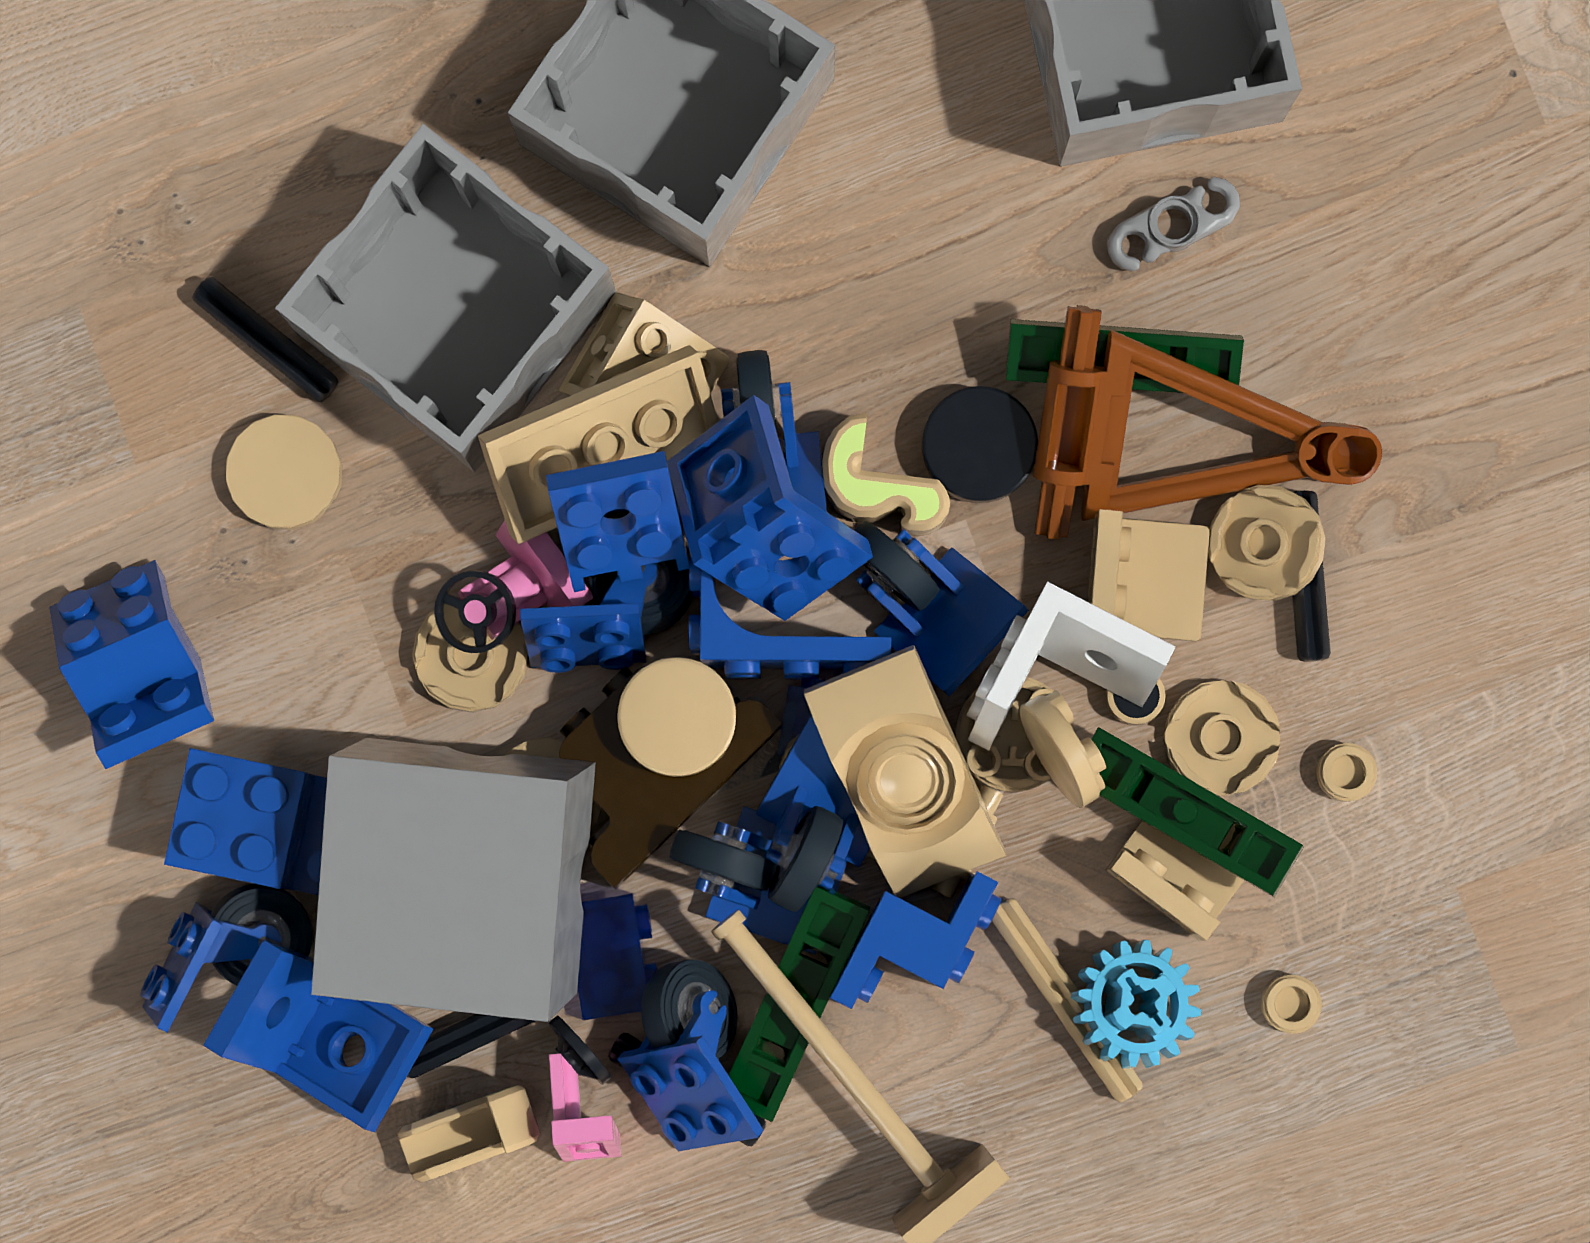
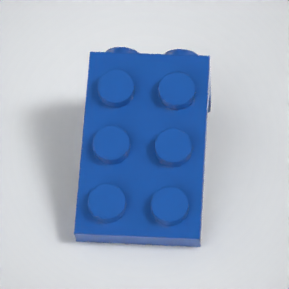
(744, 653)

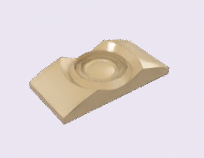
(904, 772)

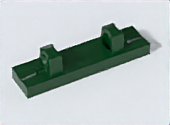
(1037, 343)
(1194, 815)
(773, 1042)

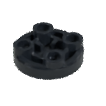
(980, 444)

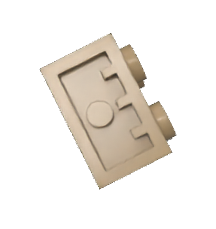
(633, 335)
(1149, 574)
(1175, 879)

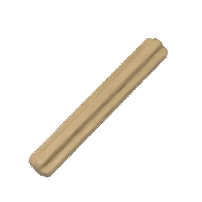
(1057, 990)

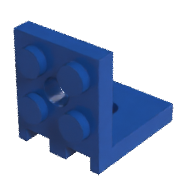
(757, 517)
(598, 545)
(302, 1036)

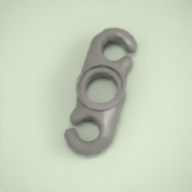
(1146, 226)

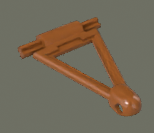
(1088, 421)

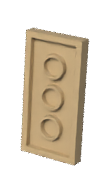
(625, 417)

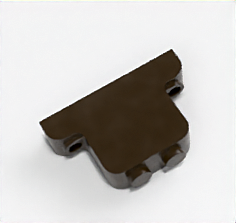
(639, 802)

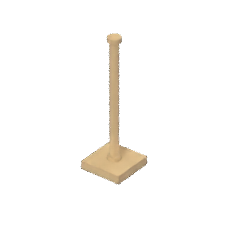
(947, 1192)

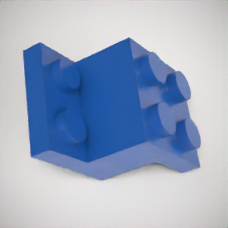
(130, 663)
(249, 822)
(917, 940)

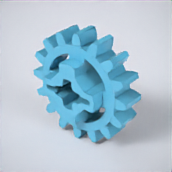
(1151, 1021)

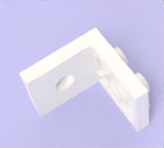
(1076, 638)

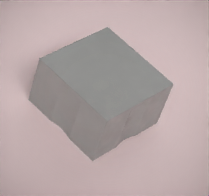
(1159, 71)
(675, 108)
(448, 297)
(452, 879)

